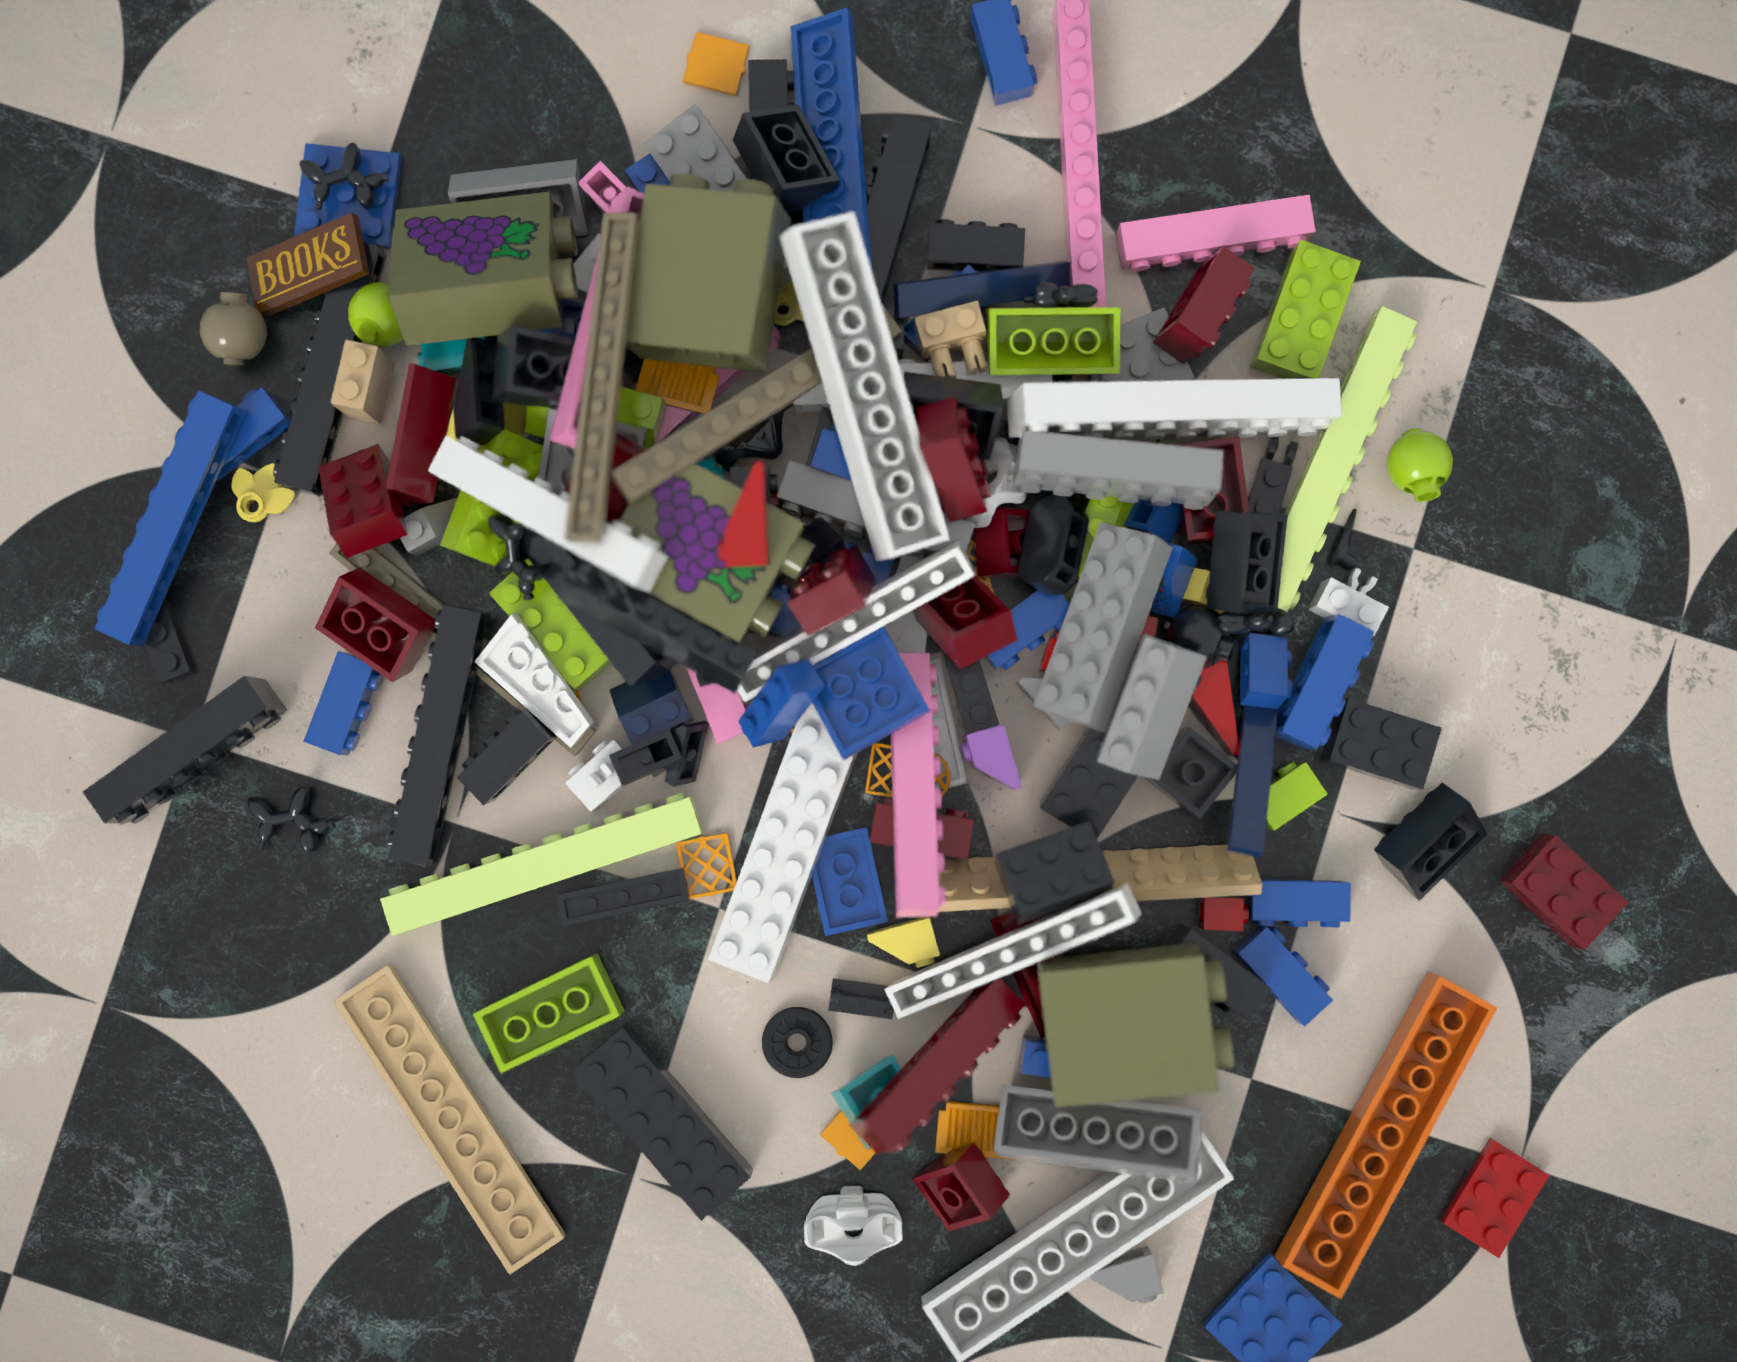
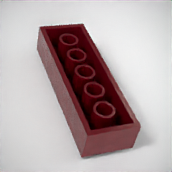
(937, 1066)

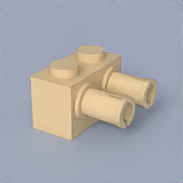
(952, 331)

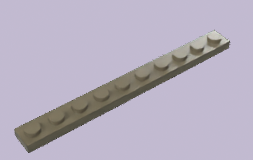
(602, 379)
(723, 424)
(395, 578)

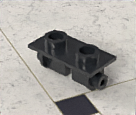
(860, 999)

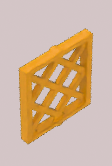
(729, 861)

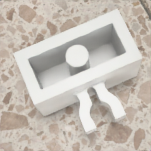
(1338, 598)
(596, 780)

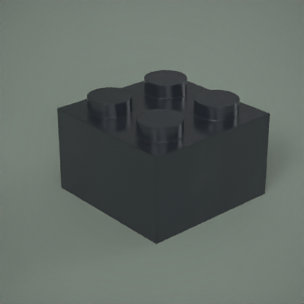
(1194, 773)

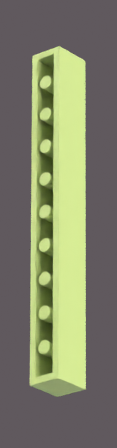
(1341, 446)
(542, 865)

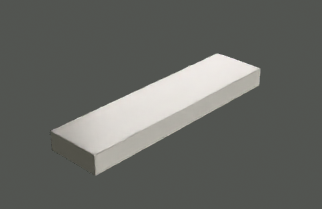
(948, 743)

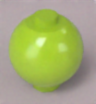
(373, 316)
(1419, 464)

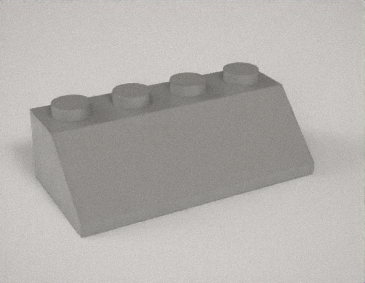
(555, 177)
(1150, 707)

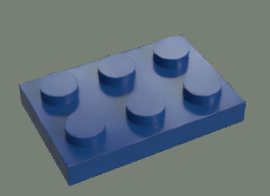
(848, 883)

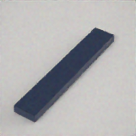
(986, 287)
(1252, 781)

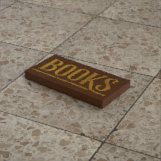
(308, 265)

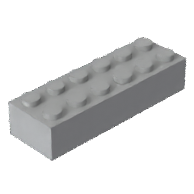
(696, 149)
(1117, 469)
(835, 500)
(1103, 626)
(1100, 1136)

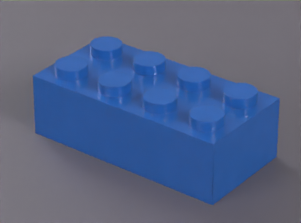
(1322, 682)

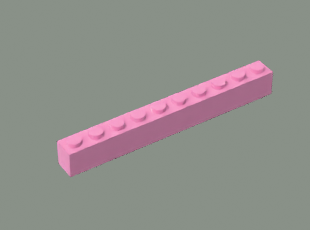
(1079, 145)

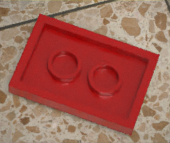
(1494, 1197)

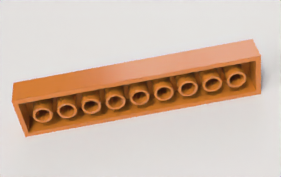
(1384, 1134)

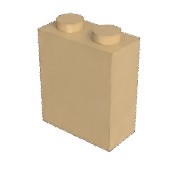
(362, 382)

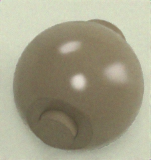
(233, 329)

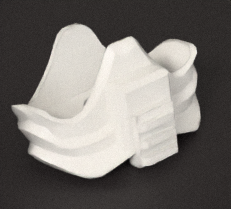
(1001, 486)
(853, 1211)

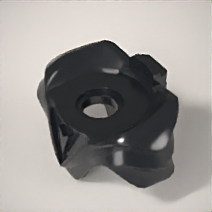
(759, 441)

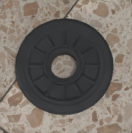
(797, 1063)

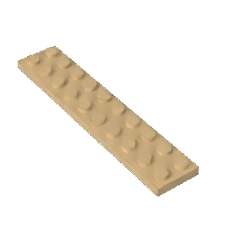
(1149, 873)
(450, 1118)

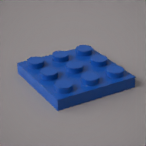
(375, 223)
(866, 693)
(1271, 1318)

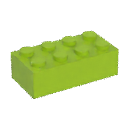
(1305, 312)
(468, 525)
(555, 630)
(549, 1013)

